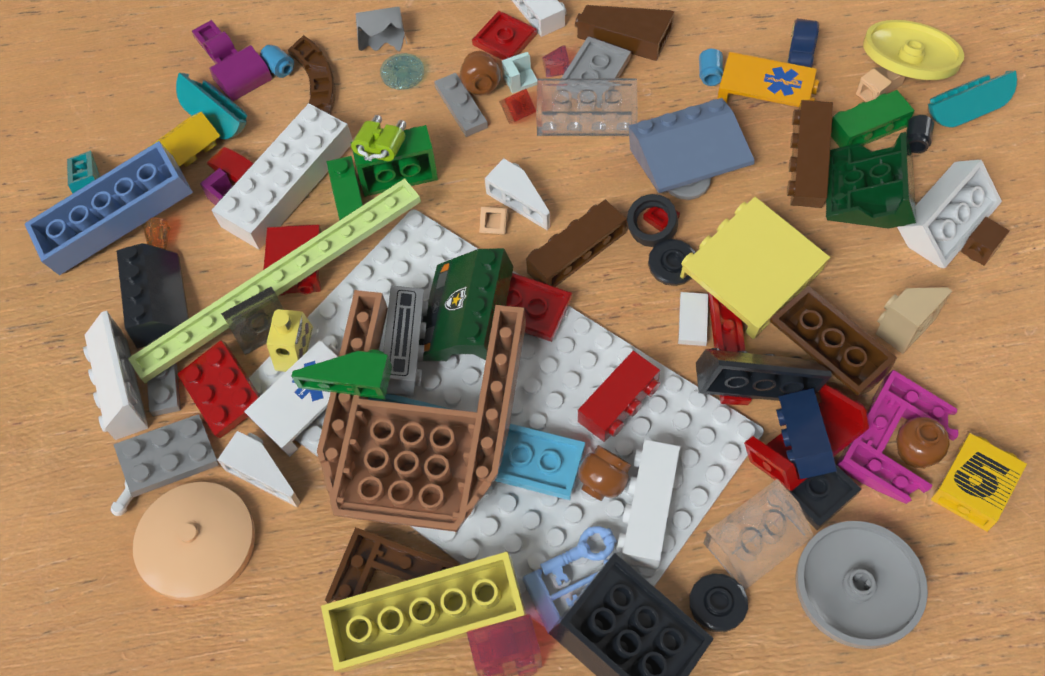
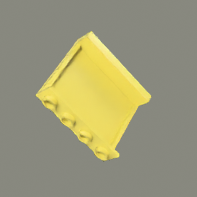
(755, 264)

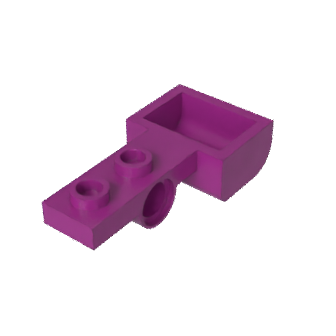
(233, 70)

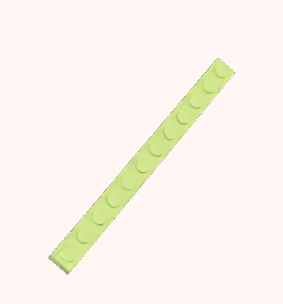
(280, 276)

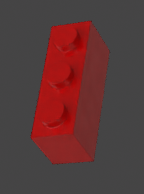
(619, 396)

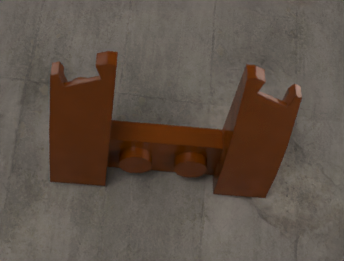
(371, 552)

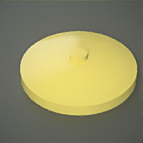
(913, 49)

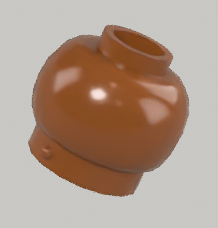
(480, 73)
(922, 442)
(603, 474)

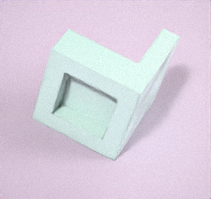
(518, 72)

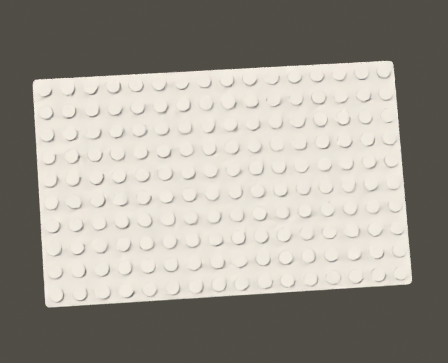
(549, 391)

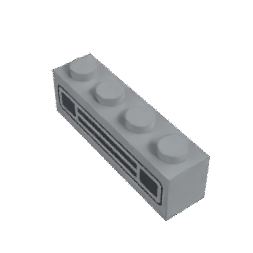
(403, 336)

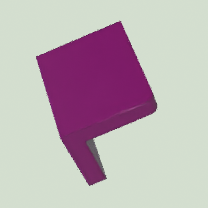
(216, 186)

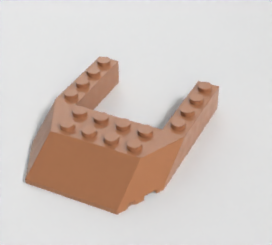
(412, 459)

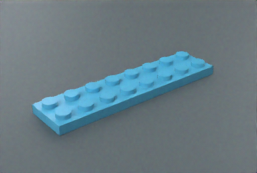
(530, 457)

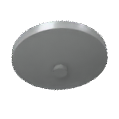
(861, 584)

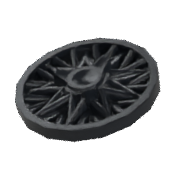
(666, 261)
(718, 602)

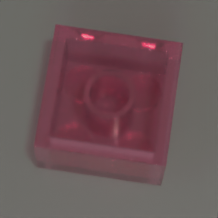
(506, 648)

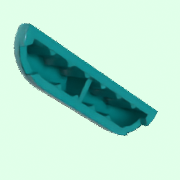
(972, 99)
(219, 110)

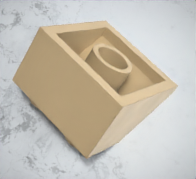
(910, 315)

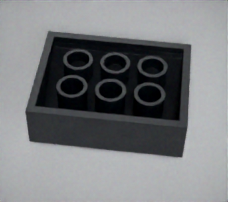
(629, 627)

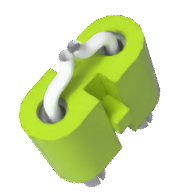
(380, 141)

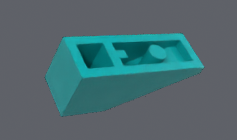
(81, 171)

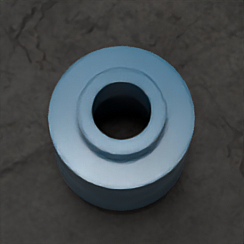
(277, 60)
(711, 67)

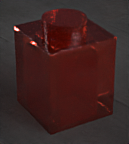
(517, 106)

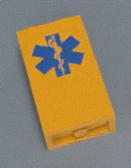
(767, 80)

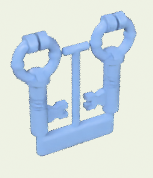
(536, 588)

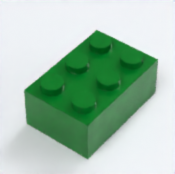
(412, 162)

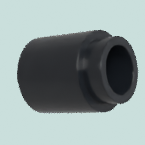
(920, 133)

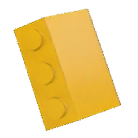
(189, 139)

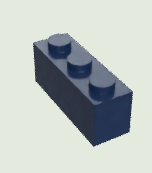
(805, 434)

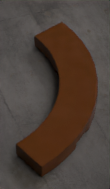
(319, 73)

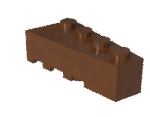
(810, 154)

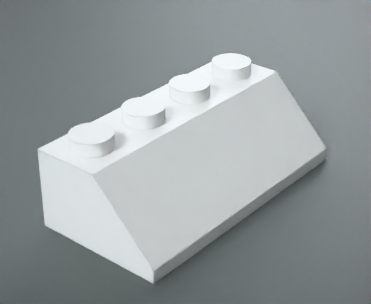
(951, 212)
(114, 379)

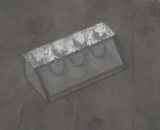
(586, 106)

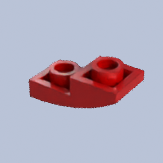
(231, 163)

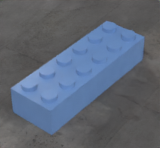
(108, 208)

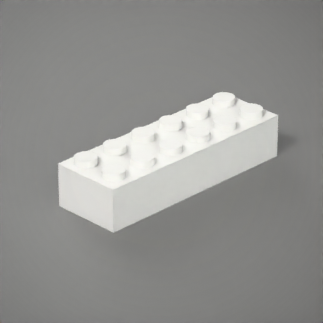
(283, 175)

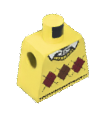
(288, 333)

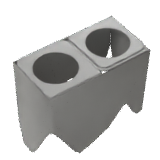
(379, 28)

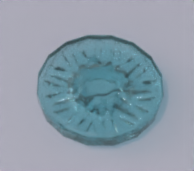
(402, 71)

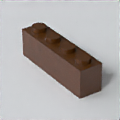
(576, 244)

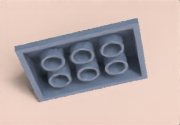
(690, 145)

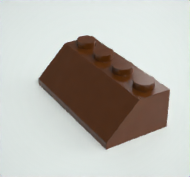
(834, 341)

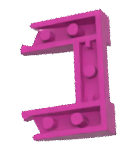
(864, 457)

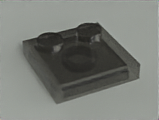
(252, 319)

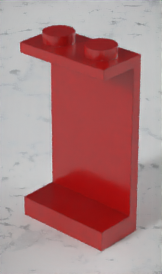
(843, 423)

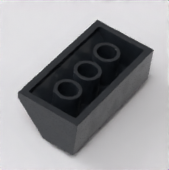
(151, 292)
(757, 375)

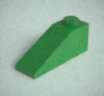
(344, 185)
(352, 374)

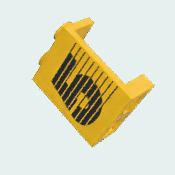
(979, 482)

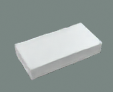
(693, 319)

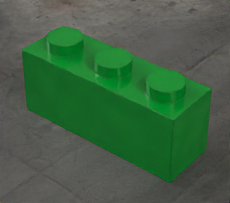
(871, 120)

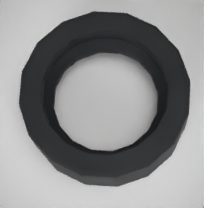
(646, 202)

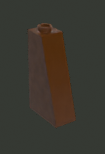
(632, 29)

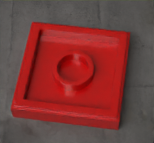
(504, 36)

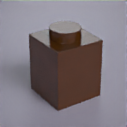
(985, 241)

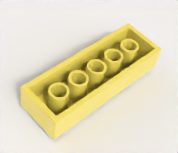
(421, 612)

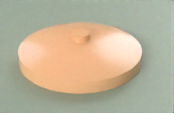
(194, 541)

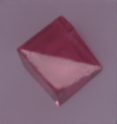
(556, 62)

